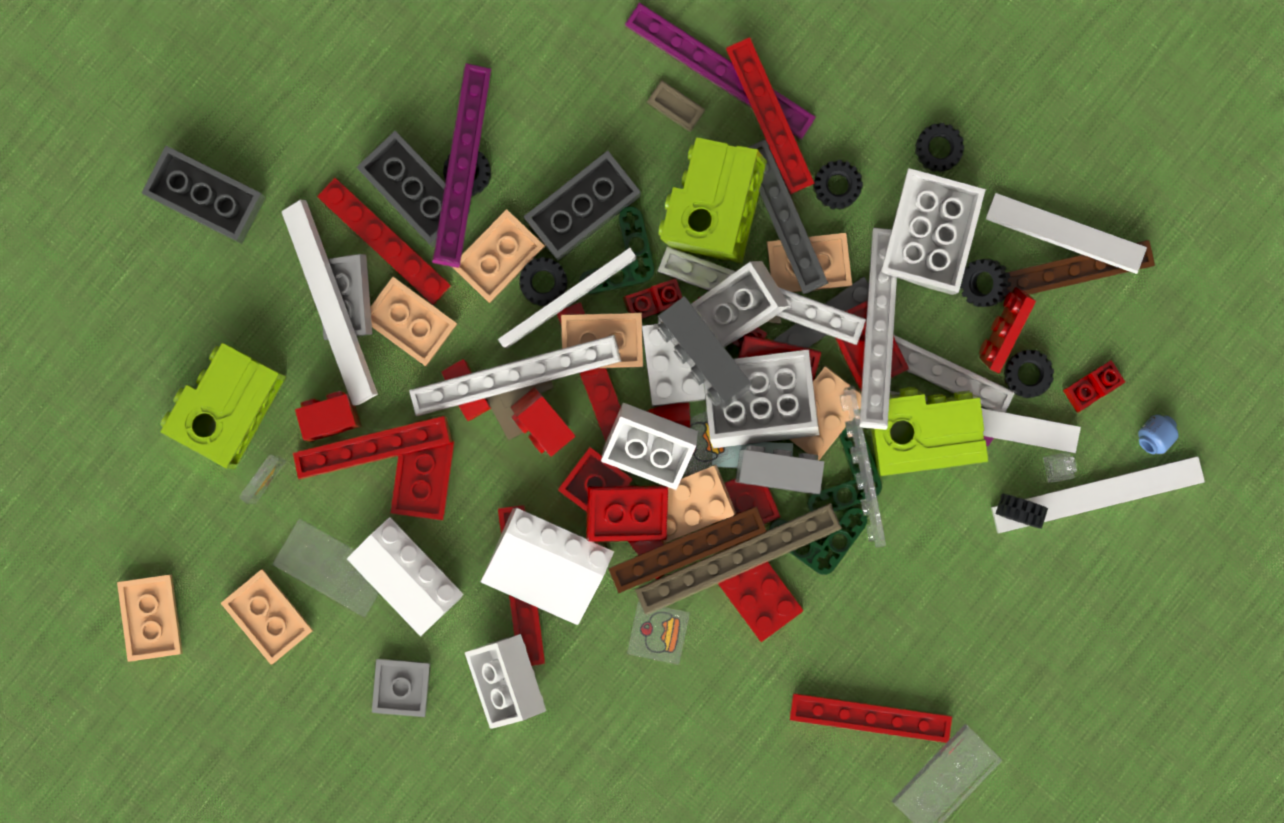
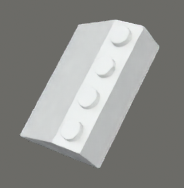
(933, 231)
(774, 408)
(546, 566)

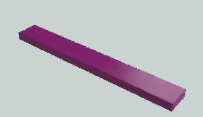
(707, 63)
(461, 166)

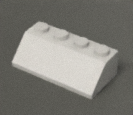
(405, 576)

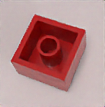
(327, 417)
(539, 418)
(591, 473)

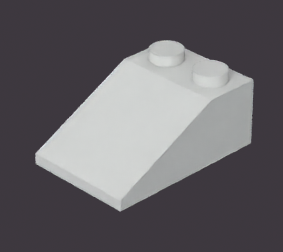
(741, 303)

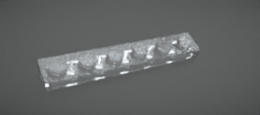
(865, 478)

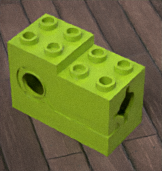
(717, 201)
(224, 408)
(930, 432)

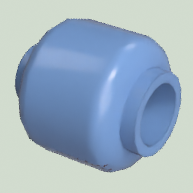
(1158, 434)

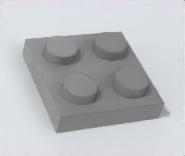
(401, 687)

